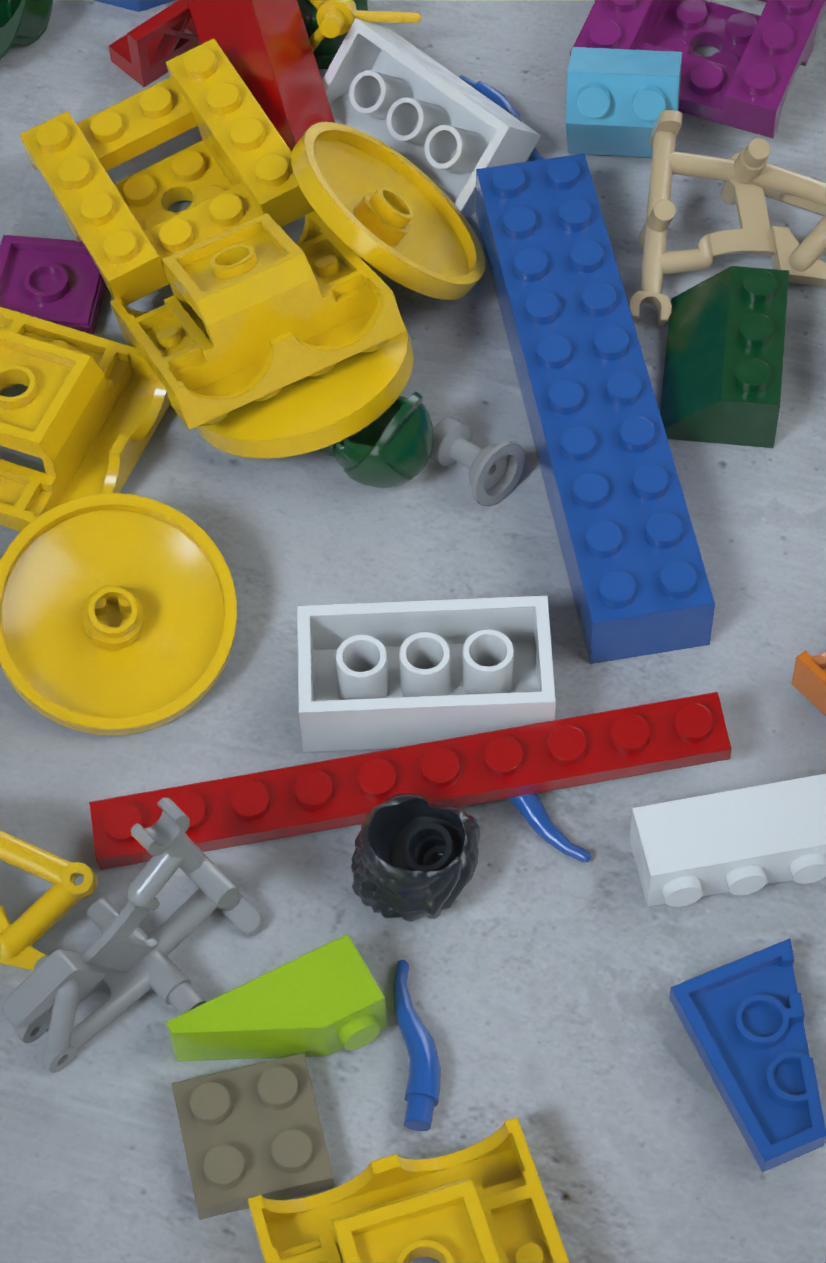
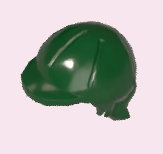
(390, 447)

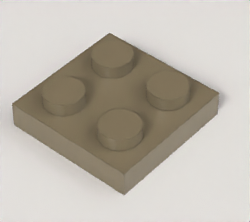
(252, 1135)

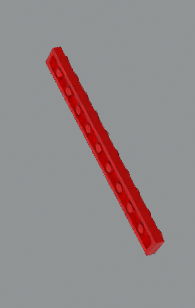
(442, 771)

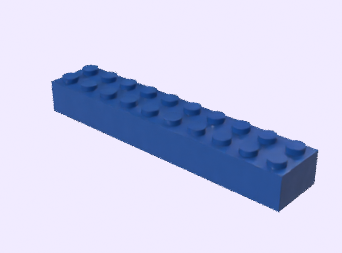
(592, 412)

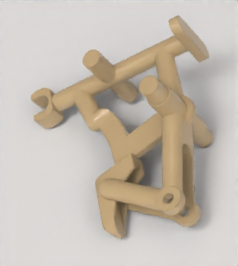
(746, 184)

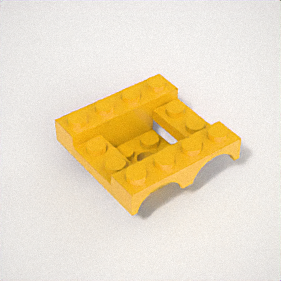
(228, 175)
(269, 315)
(83, 414)
(450, 1208)

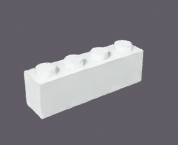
(731, 841)

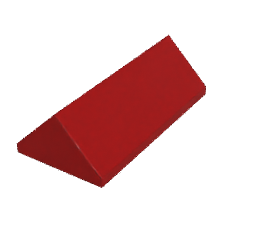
(271, 55)

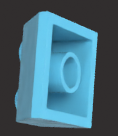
(618, 98)

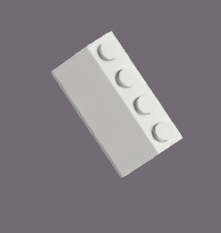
(422, 111)

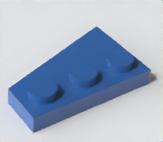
(757, 1052)

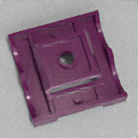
(733, 87)

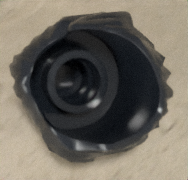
(414, 857)

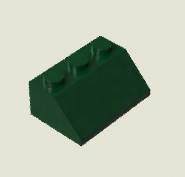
(726, 358)

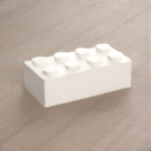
(422, 670)

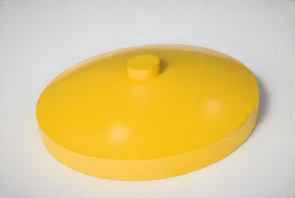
(387, 211)
(317, 408)
(114, 614)

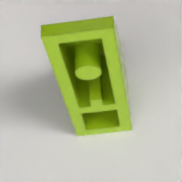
(301, 1007)

